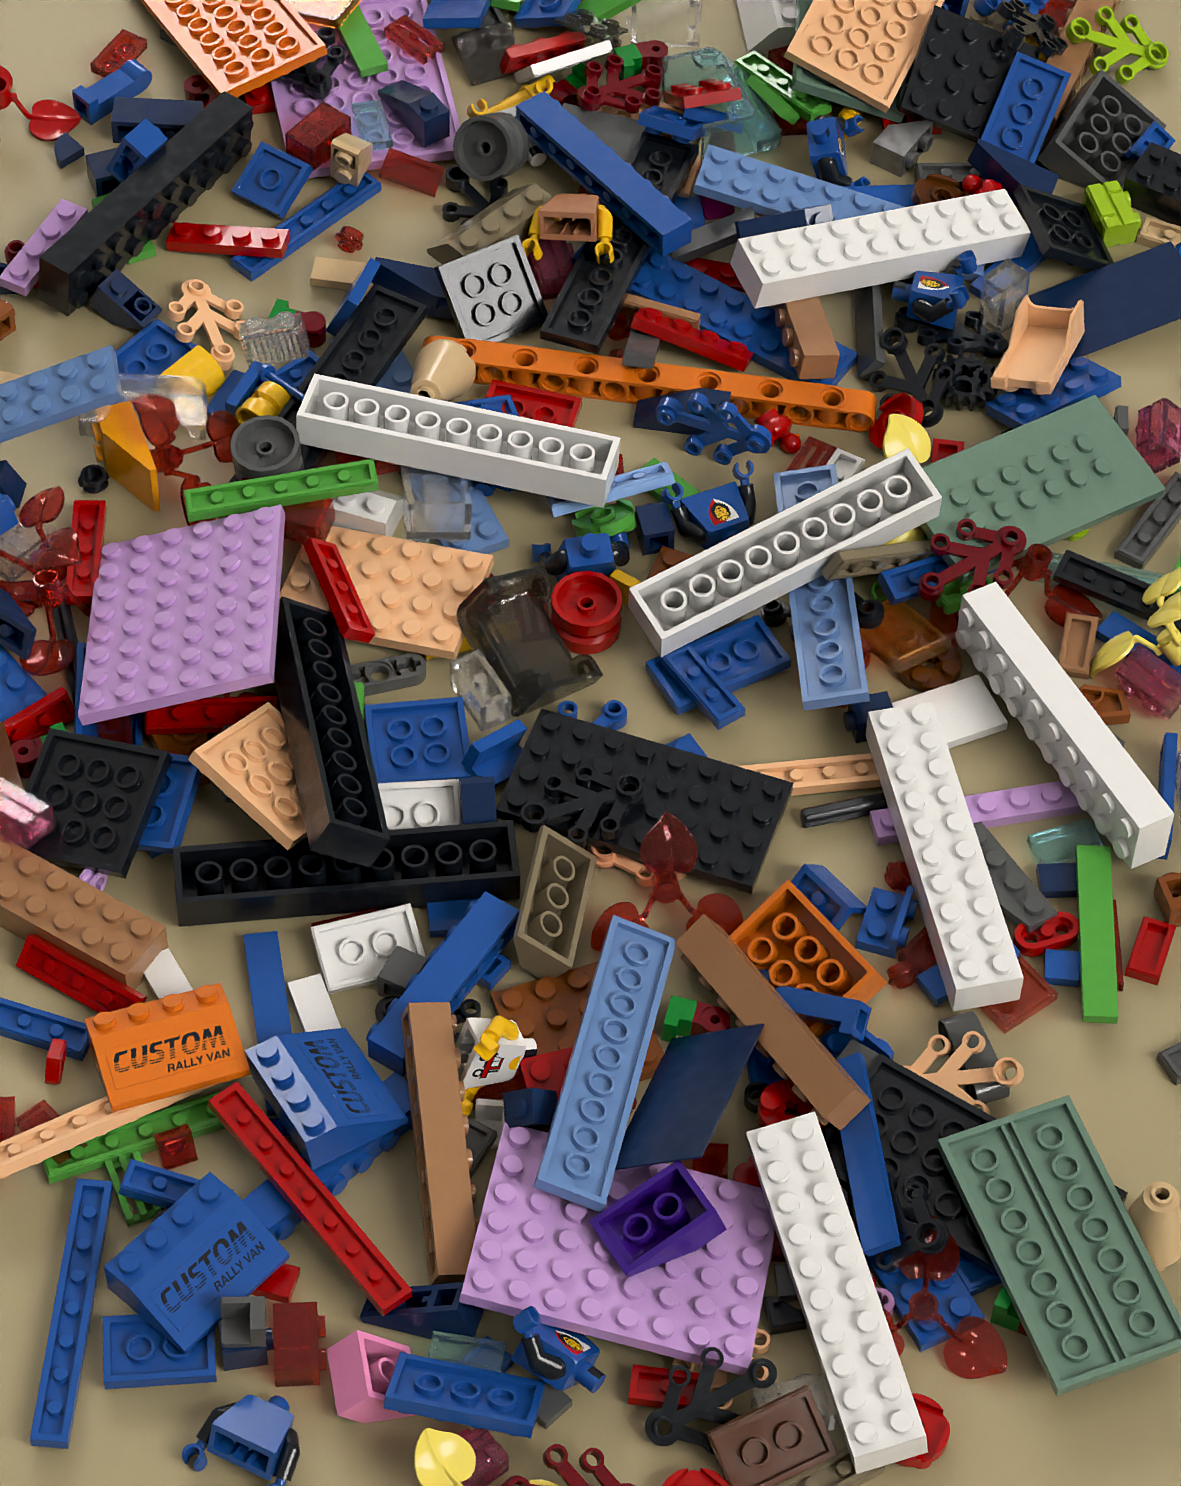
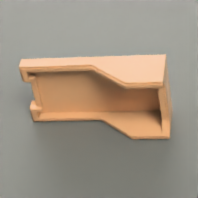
(1039, 347)

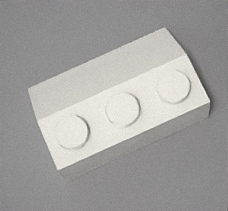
(766, 23)
(369, 512)

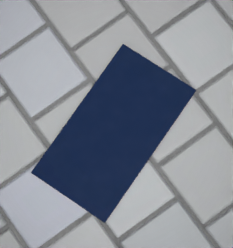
(1122, 297)
(687, 1097)

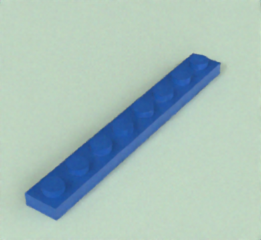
(72, 1314)

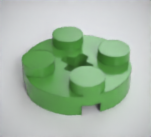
(610, 519)

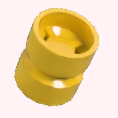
(266, 400)

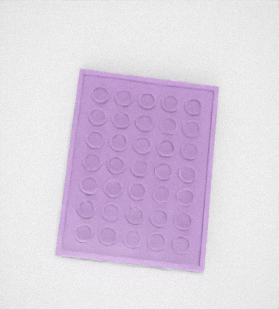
(348, 87)
(184, 615)
(549, 1257)

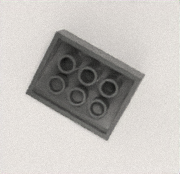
(1097, 134)

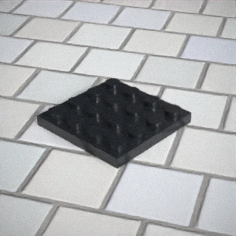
(958, 74)
(98, 799)

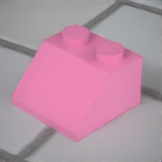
(361, 1375)

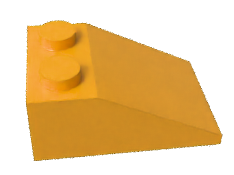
(126, 453)

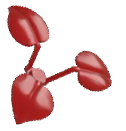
(48, 116)

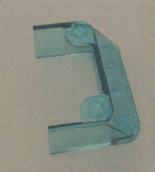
(749, 122)

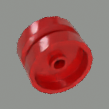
(587, 611)

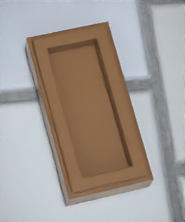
(1078, 644)

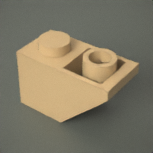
(350, 158)

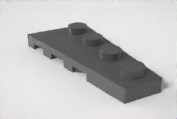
(1015, 891)

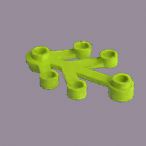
(1120, 43)

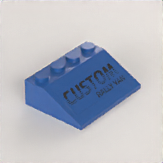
(323, 1092)
(193, 1257)

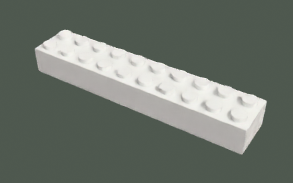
(878, 247)
(458, 440)
(782, 552)
(1064, 726)
(943, 857)
(837, 1293)

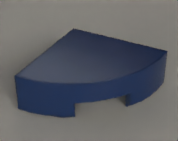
(67, 150)

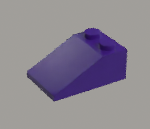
(658, 1221)

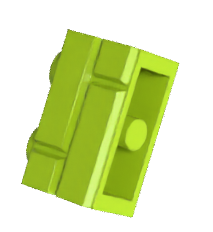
(1112, 213)

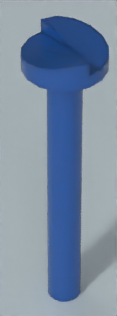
(267, 373)

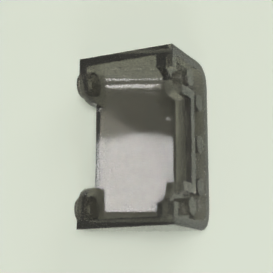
(520, 641)

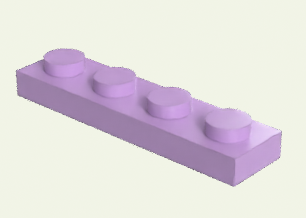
(24, 269)

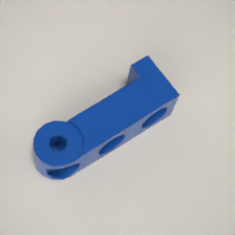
(100, 97)
(844, 1012)

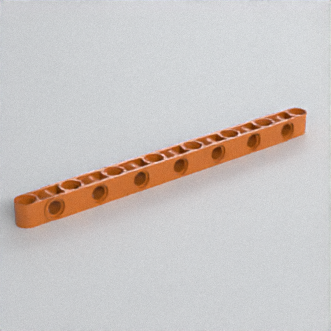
(611, 381)

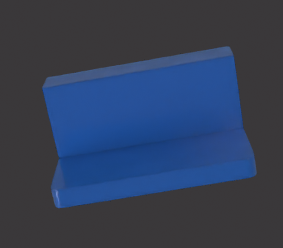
(236, 390)
(496, 753)
(827, 894)

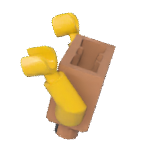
(571, 219)

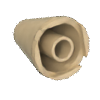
(443, 371)
(1158, 1222)

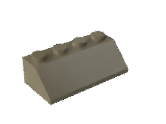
(498, 221)
(553, 905)

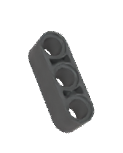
(954, 1029)

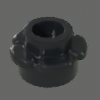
(93, 479)

